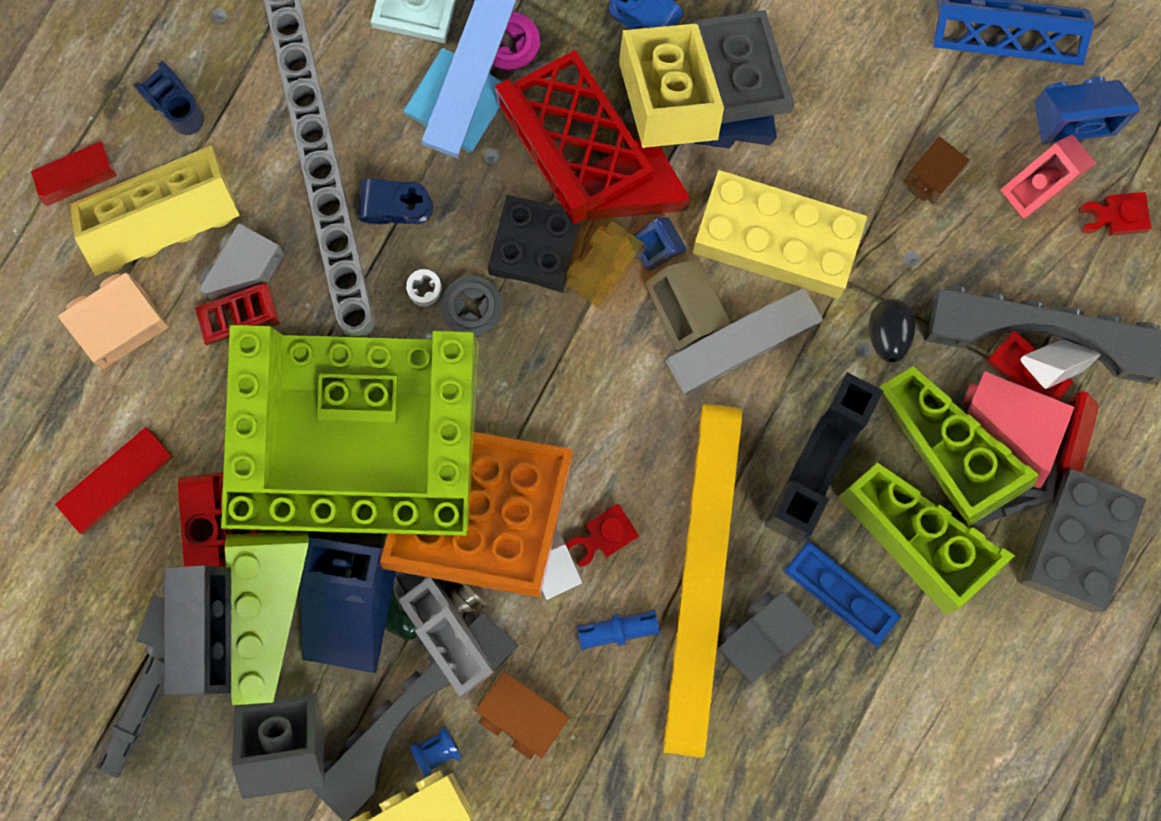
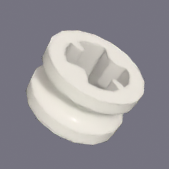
(418, 278)

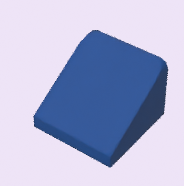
(661, 242)

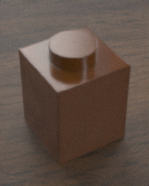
(935, 171)

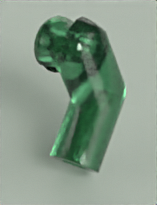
(399, 622)

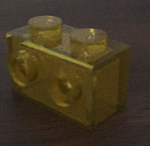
(605, 265)

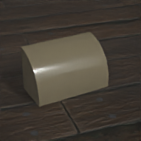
(687, 303)

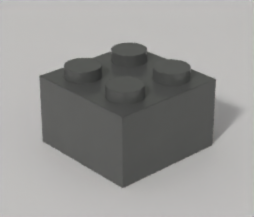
(278, 746)

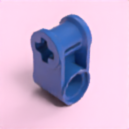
(646, 13)

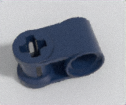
(167, 96)
(387, 202)

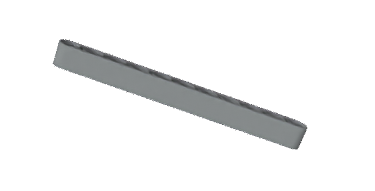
(314, 155)

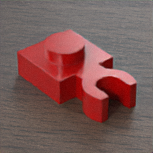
(1122, 214)
(608, 533)

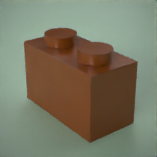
(521, 715)

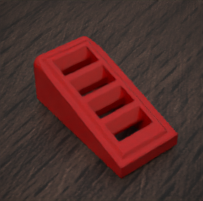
(259, 292)

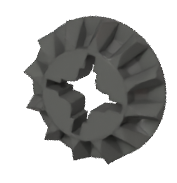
(473, 288)

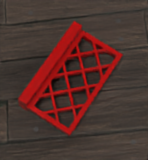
(541, 142)

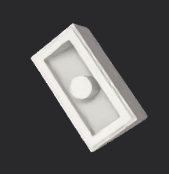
(1058, 362)

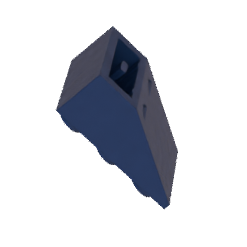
(344, 604)

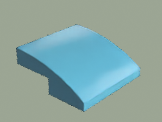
(425, 97)

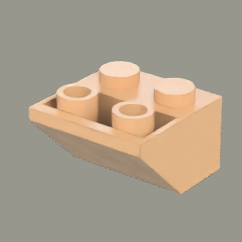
(113, 319)

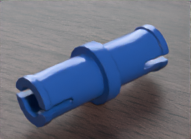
(618, 629)

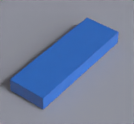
(842, 593)

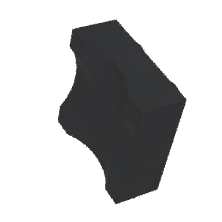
(533, 243)

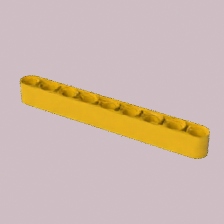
(702, 581)

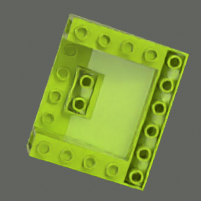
(349, 432)

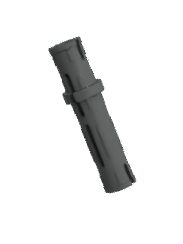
(131, 722)

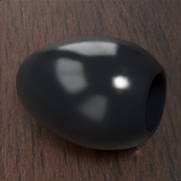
(892, 330)

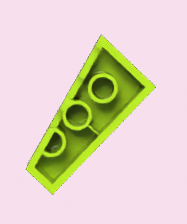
(959, 453)
(924, 538)
(263, 599)

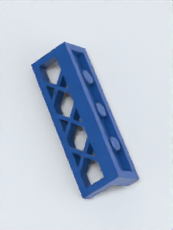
(1017, 15)

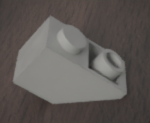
(243, 263)

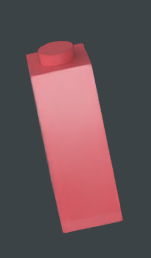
(1020, 419)

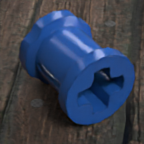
(435, 751)

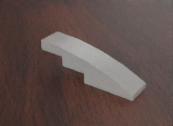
(743, 341)
(443, 631)

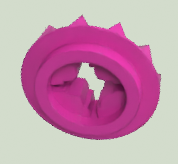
(526, 48)

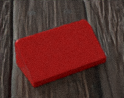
(73, 173)
(1078, 433)

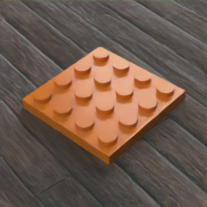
(510, 523)

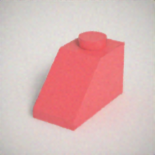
(1048, 176)

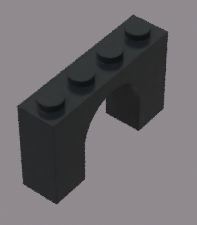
(834, 432)

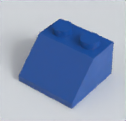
(1085, 110)

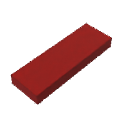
(114, 480)

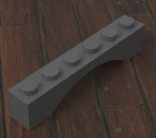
(1125, 349)
(356, 775)

